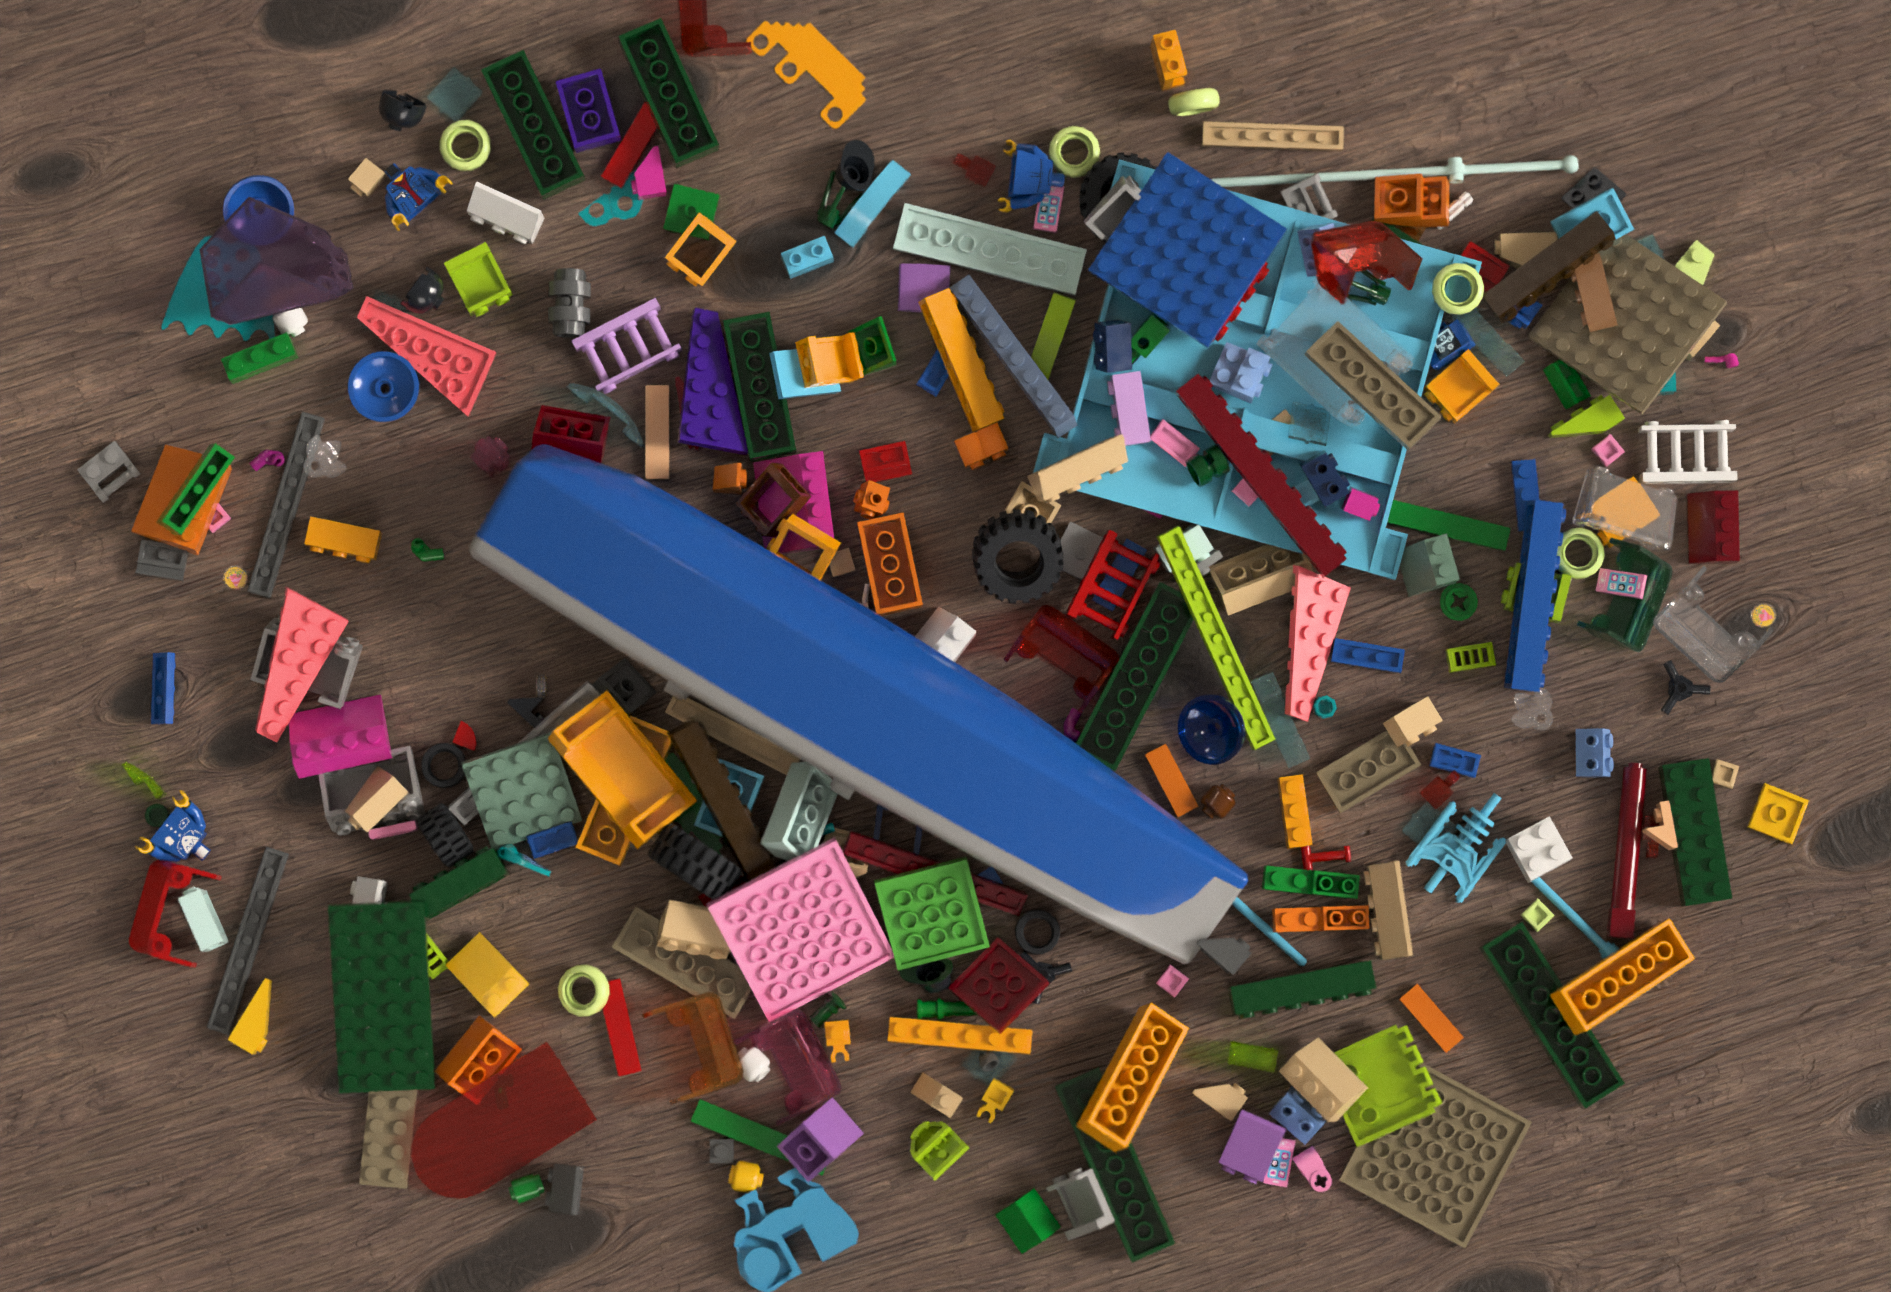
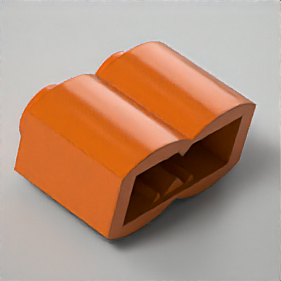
(981, 446)

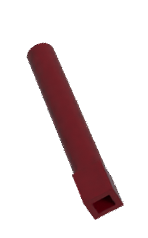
(1622, 913)

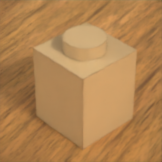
(366, 178)

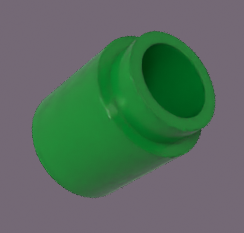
(526, 1188)

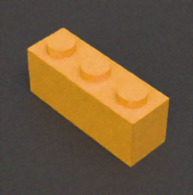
(342, 539)
(1294, 811)

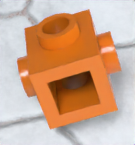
(871, 500)

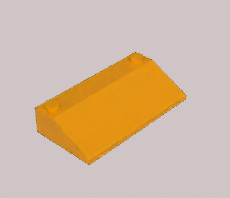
(622, 769)

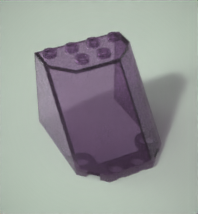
(270, 265)

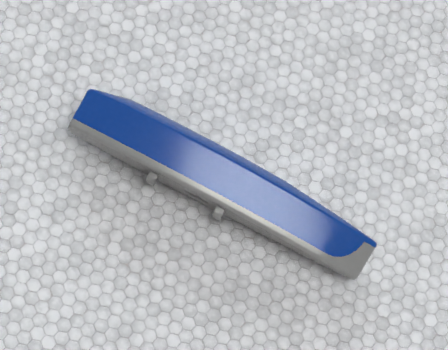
(851, 696)

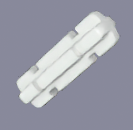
(1458, 205)

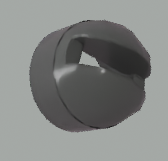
(988, 1061)

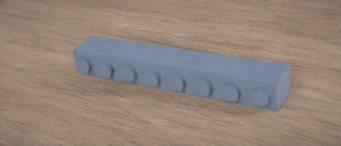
(1014, 356)

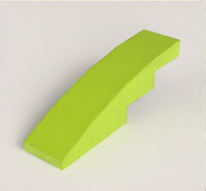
(1052, 332)

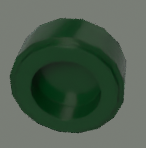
(156, 815)

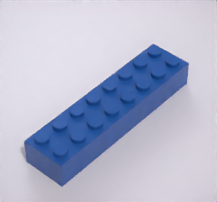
(1534, 595)

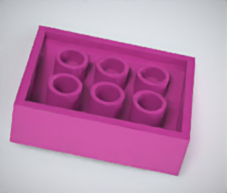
(811, 474)
(339, 738)

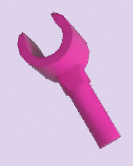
(1730, 359)

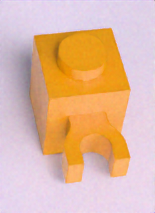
(837, 1036)

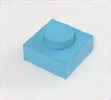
(1307, 492)

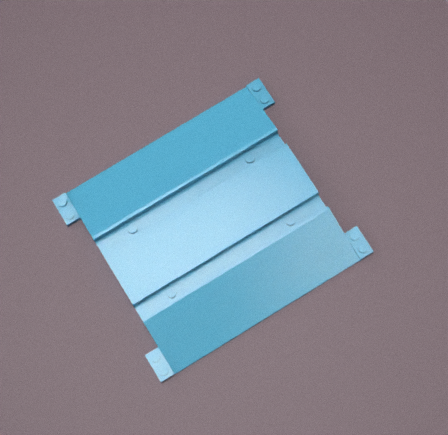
(1363, 453)

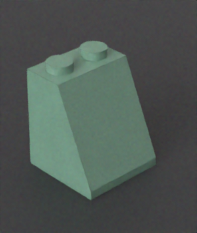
(1428, 566)

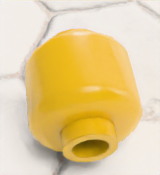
(745, 1176)

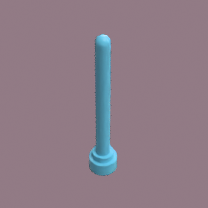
(1268, 931)
(1606, 948)

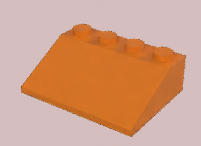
(168, 477)

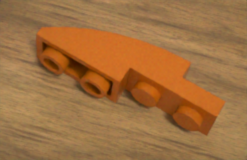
(1320, 918)

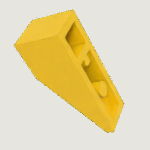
(253, 1025)

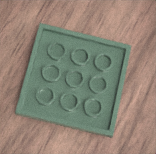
(521, 790)

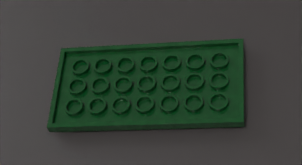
(381, 996)

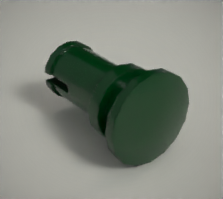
(827, 1009)

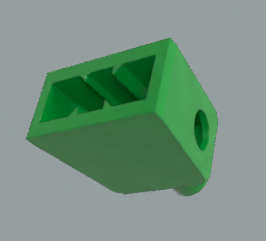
(1154, 330)

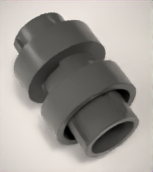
(571, 290)

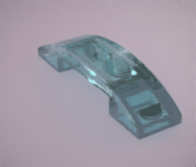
(1490, 343)
(586, 394)
(1281, 724)

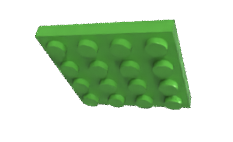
(931, 913)

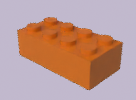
(890, 564)

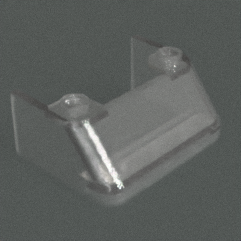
(1702, 637)

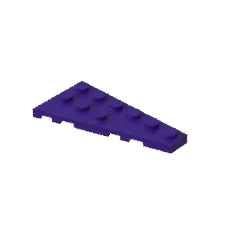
(709, 400)

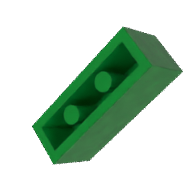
(259, 358)

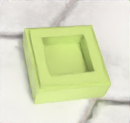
(1537, 915)

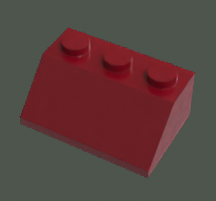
(572, 431)
(1713, 527)

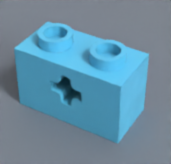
(807, 257)

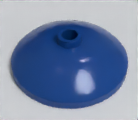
(260, 188)
(380, 370)

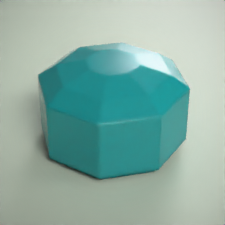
(1324, 707)

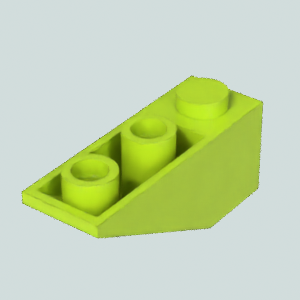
(1594, 420)

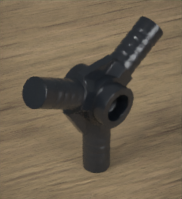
(1680, 688)
(1046, 971)

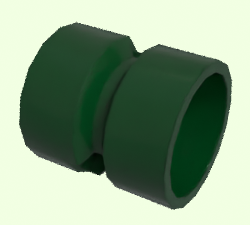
(1208, 465)

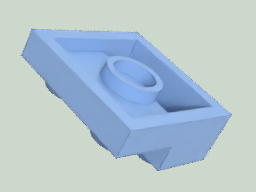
(1241, 372)

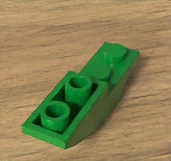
(1310, 882)

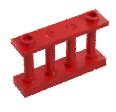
(1090, 587)

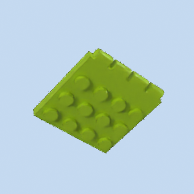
(1395, 1086)

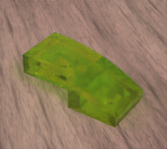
(139, 776)

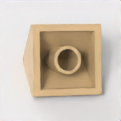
(1025, 499)

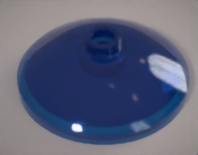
(1199, 732)

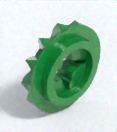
(1469, 605)

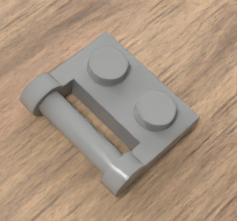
(1298, 198)
(103, 466)

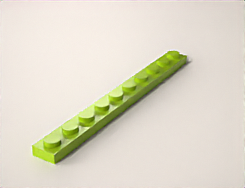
(1215, 636)

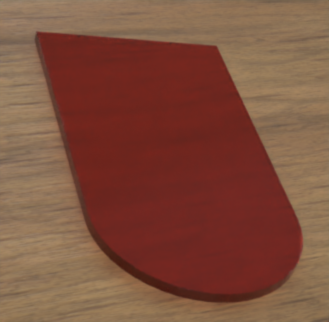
(499, 1126)

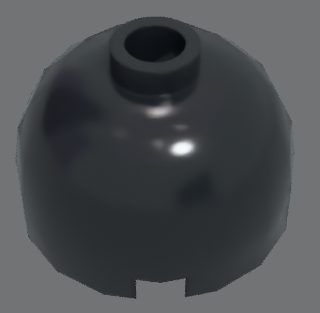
(401, 110)
(425, 293)

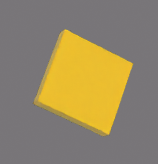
(1778, 813)

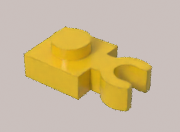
(996, 1097)

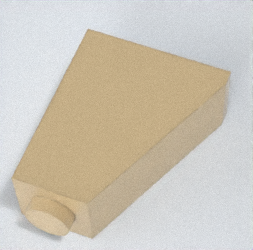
(1519, 248)
(374, 799)

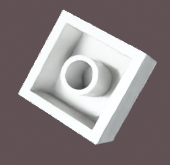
(1538, 849)

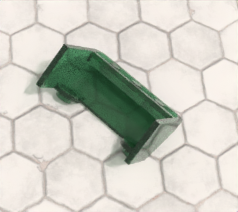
(1629, 618)

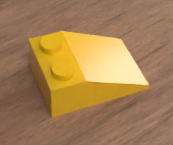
(487, 974)

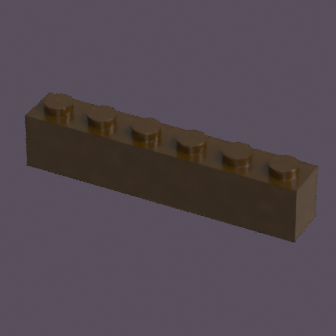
(1549, 267)

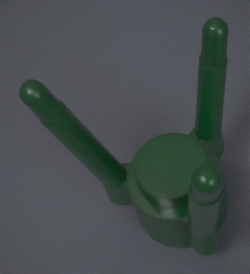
(829, 216)
(1377, 292)

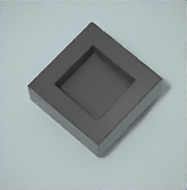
(721, 1150)

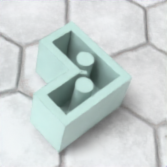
(1197, 543)

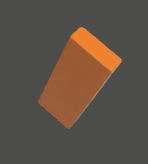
(1171, 780)
(1431, 1018)

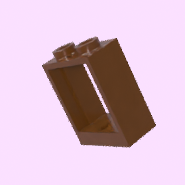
(780, 474)

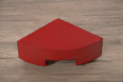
(465, 736)

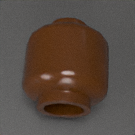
(1218, 801)

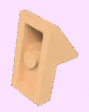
(1664, 833)

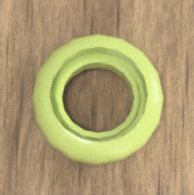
(1193, 101)
(457, 128)
(1083, 135)
(1444, 302)
(1597, 553)
(601, 990)

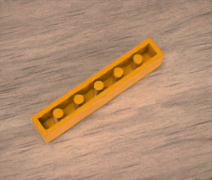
(961, 359)
(959, 1036)

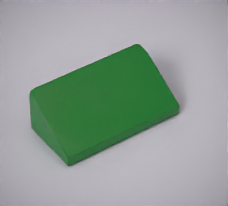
(1566, 383)

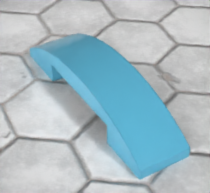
(872, 203)

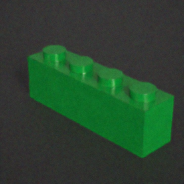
(195, 489)

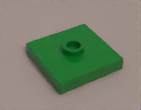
(685, 206)

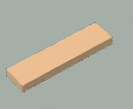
(657, 432)

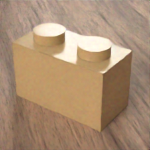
(1412, 722)

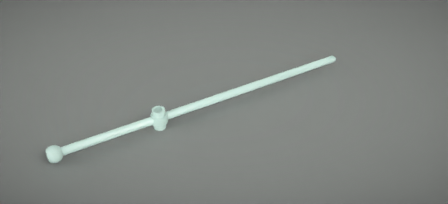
(1454, 170)

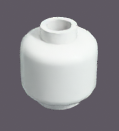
(291, 321)
(754, 1064)

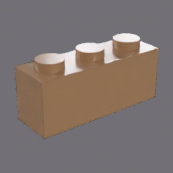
(1594, 295)

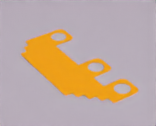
(814, 53)

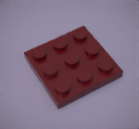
(999, 985)

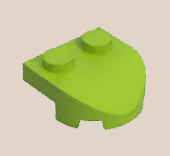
(936, 1147)

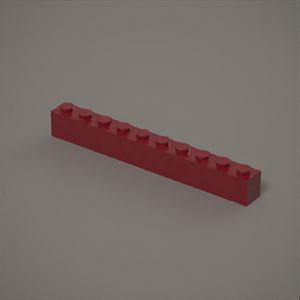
(1260, 474)

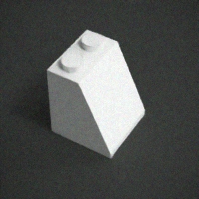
(946, 634)

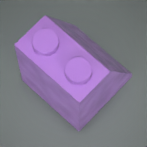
(820, 1139)
(1251, 1147)

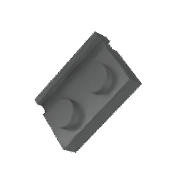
(161, 561)

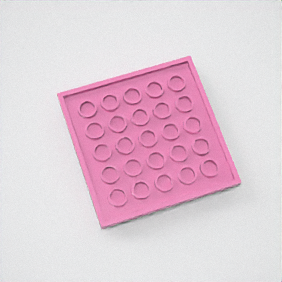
(801, 929)

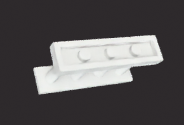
(1676, 475)

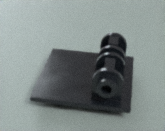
(1590, 186)

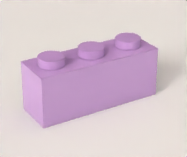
(1129, 408)

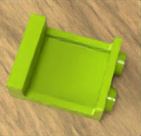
(478, 280)
(1558, 598)

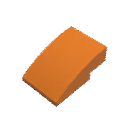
(1412, 200)

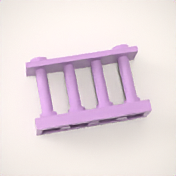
(627, 322)

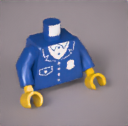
(179, 834)

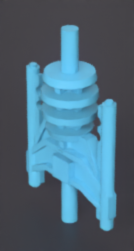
(1455, 852)

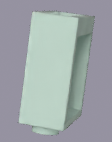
(203, 919)

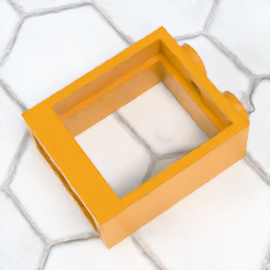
(712, 228)
(813, 535)

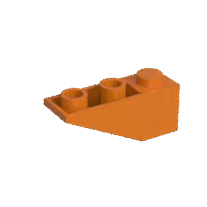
(729, 479)

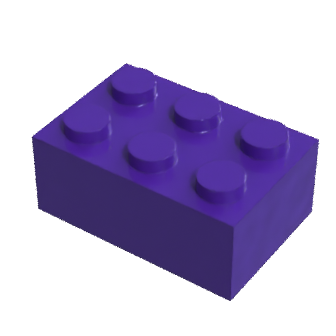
(588, 110)

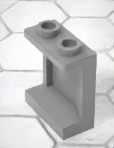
(1083, 1202)

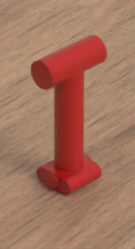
(1308, 857)

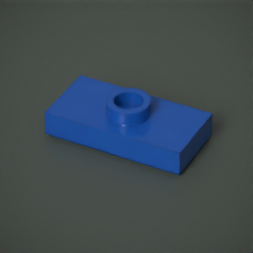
(933, 375)
(1453, 759)
(552, 840)

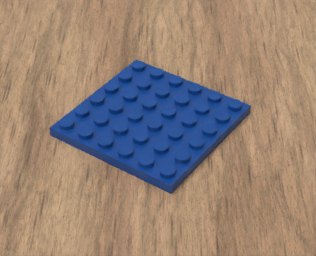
(1187, 250)

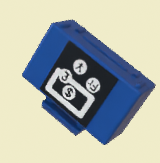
(1450, 344)

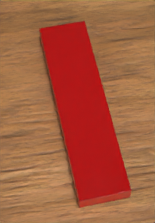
(630, 148)
(620, 1031)

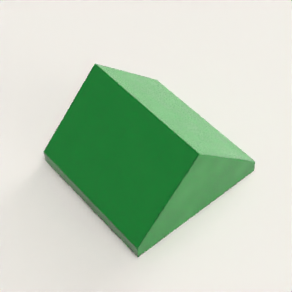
(874, 346)
(1028, 1221)

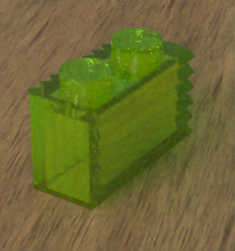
(1252, 1056)

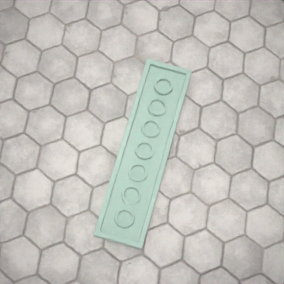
(989, 249)

